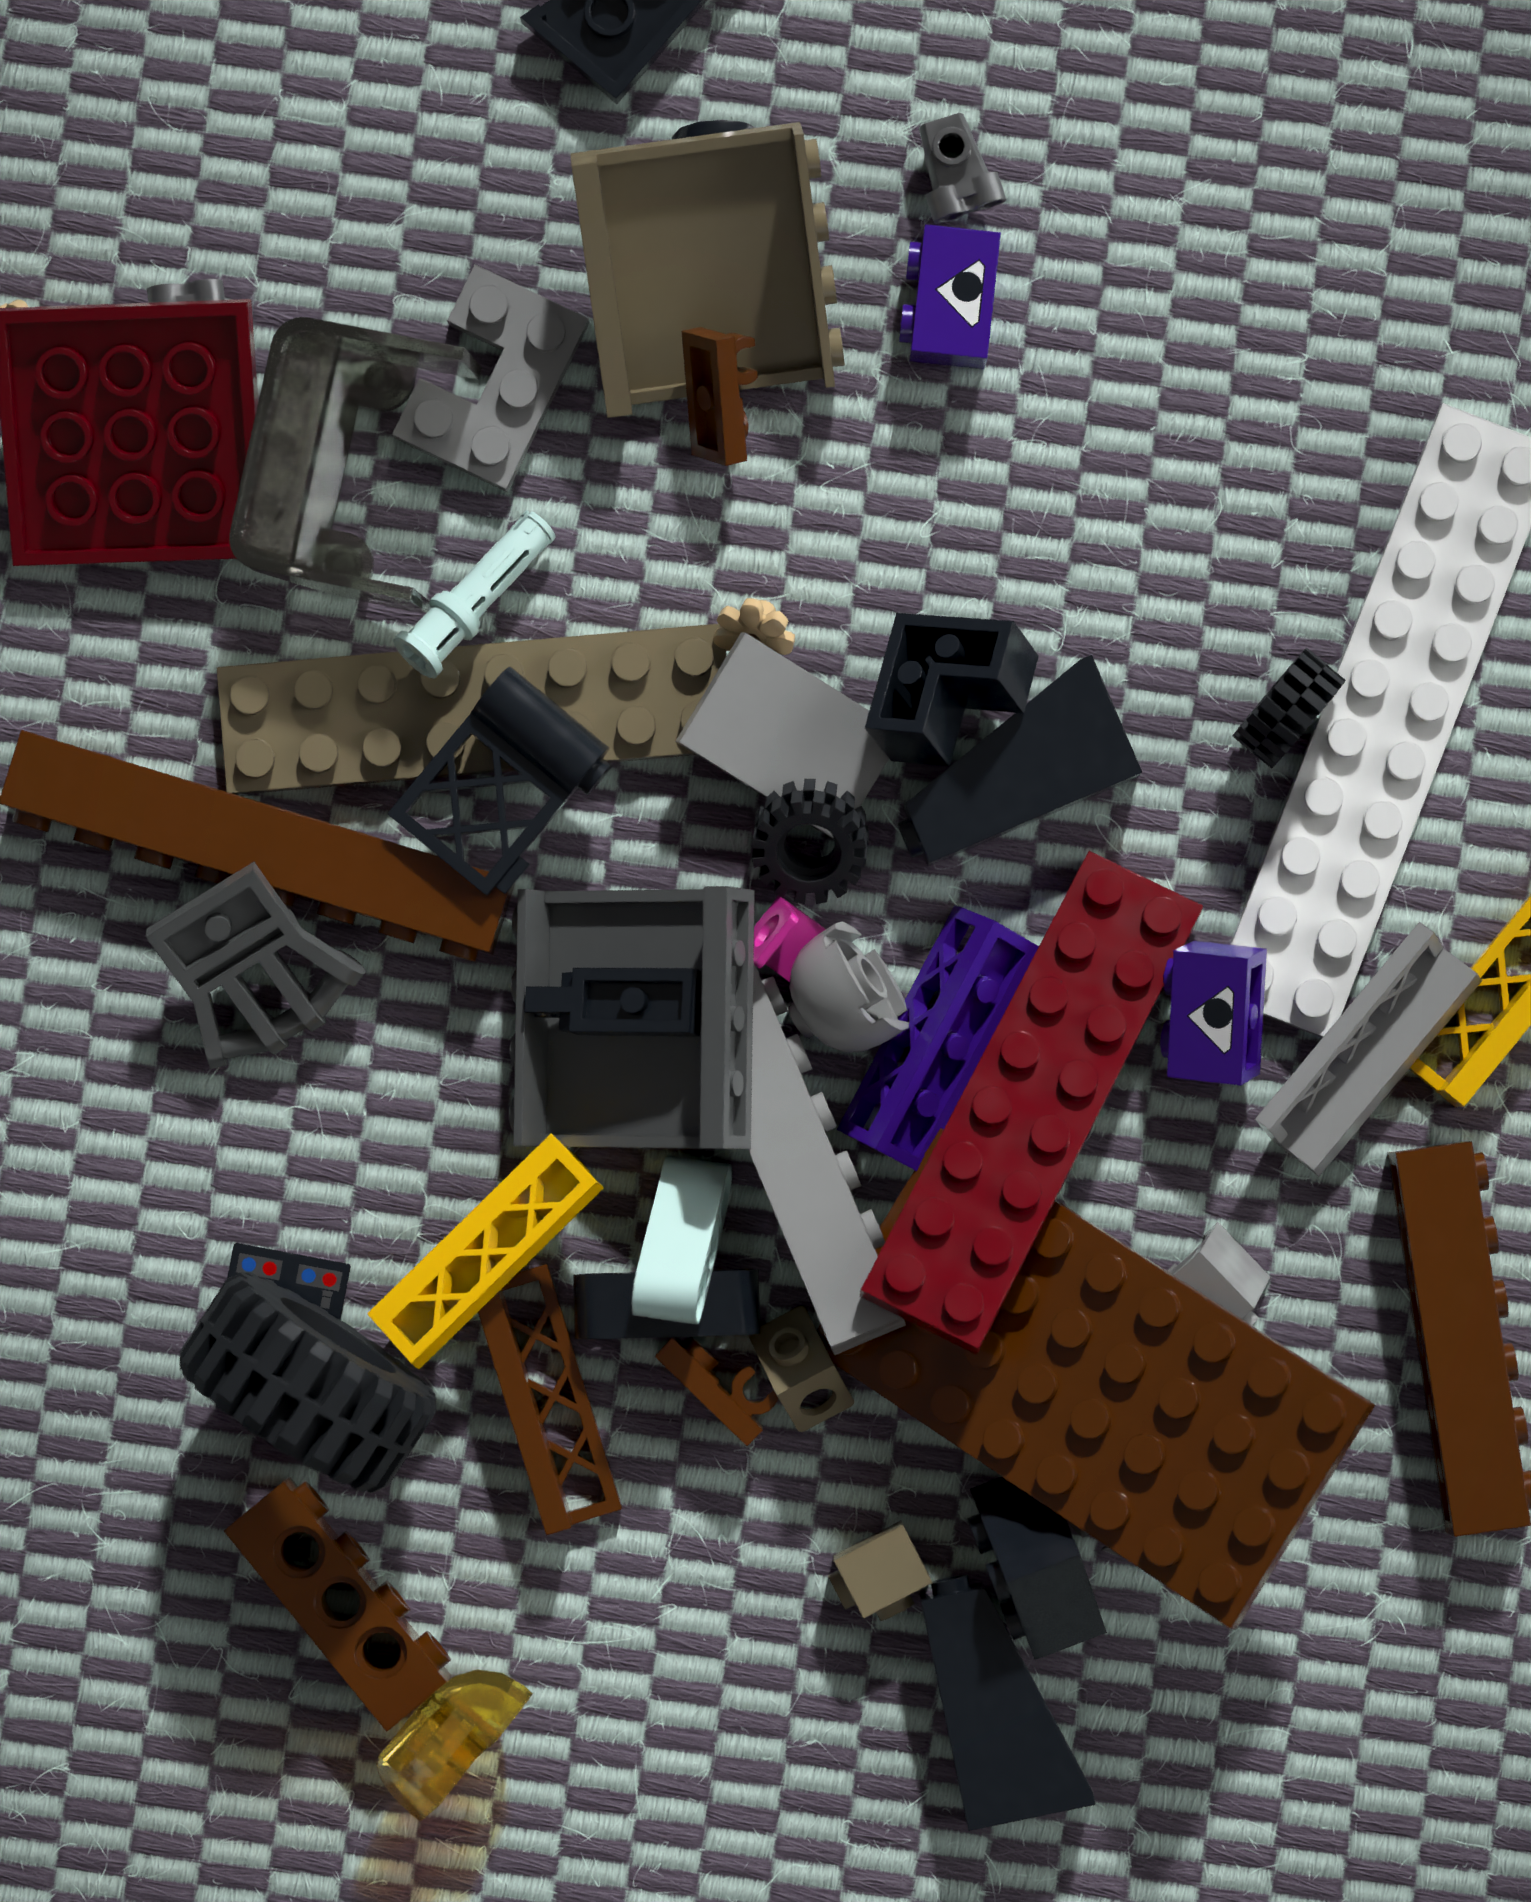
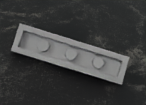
(1368, 1050)

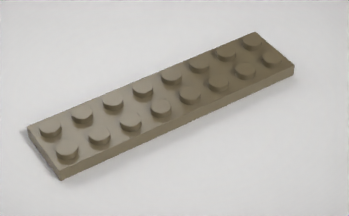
(386, 721)

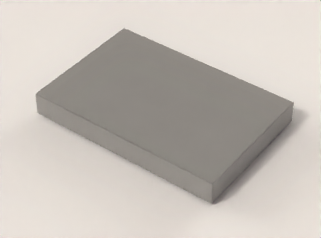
(781, 725)

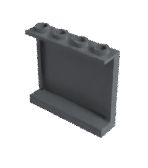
(636, 1086)

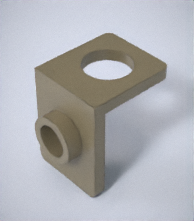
(798, 1366)

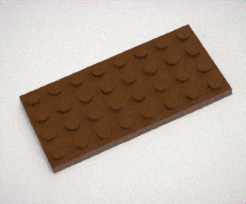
(1130, 1410)

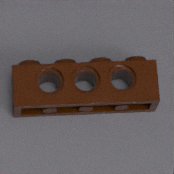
(385, 1690)

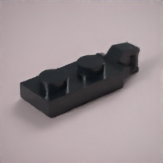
(622, 1001)

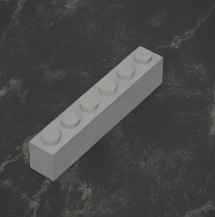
(811, 1183)

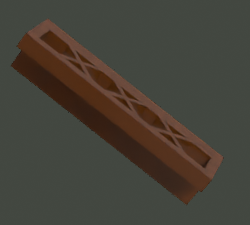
(524, 1410)

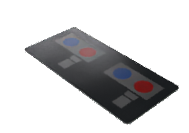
(311, 1278)

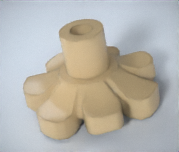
(758, 620)

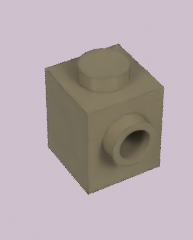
(880, 1573)

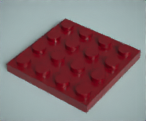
(125, 429)

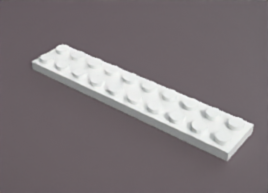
(1390, 718)

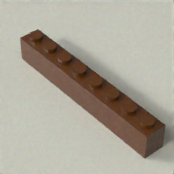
(227, 832)

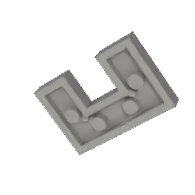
(536, 347)

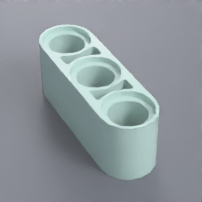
(682, 1240)

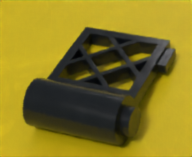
(534, 740)

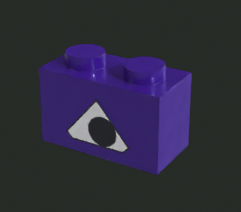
(953, 296)
(1214, 1012)

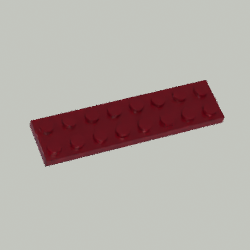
(1030, 1103)

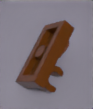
(713, 399)
(693, 1368)

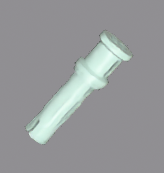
(457, 612)

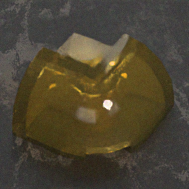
(447, 1737)

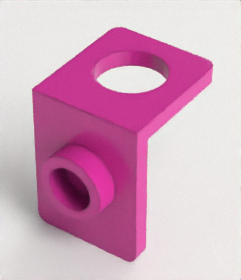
(782, 935)

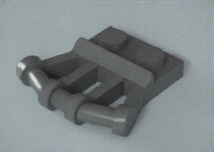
(226, 934)

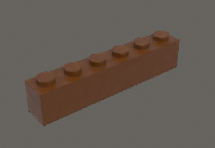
(1460, 1337)

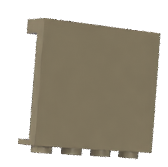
(711, 240)

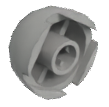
(844, 995)

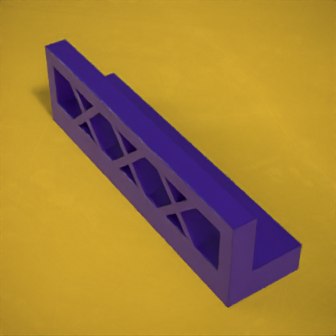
(943, 1040)

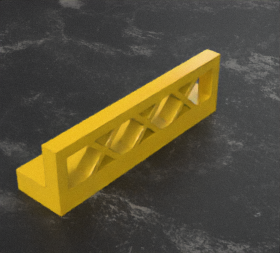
(1499, 1035)
(484, 1251)

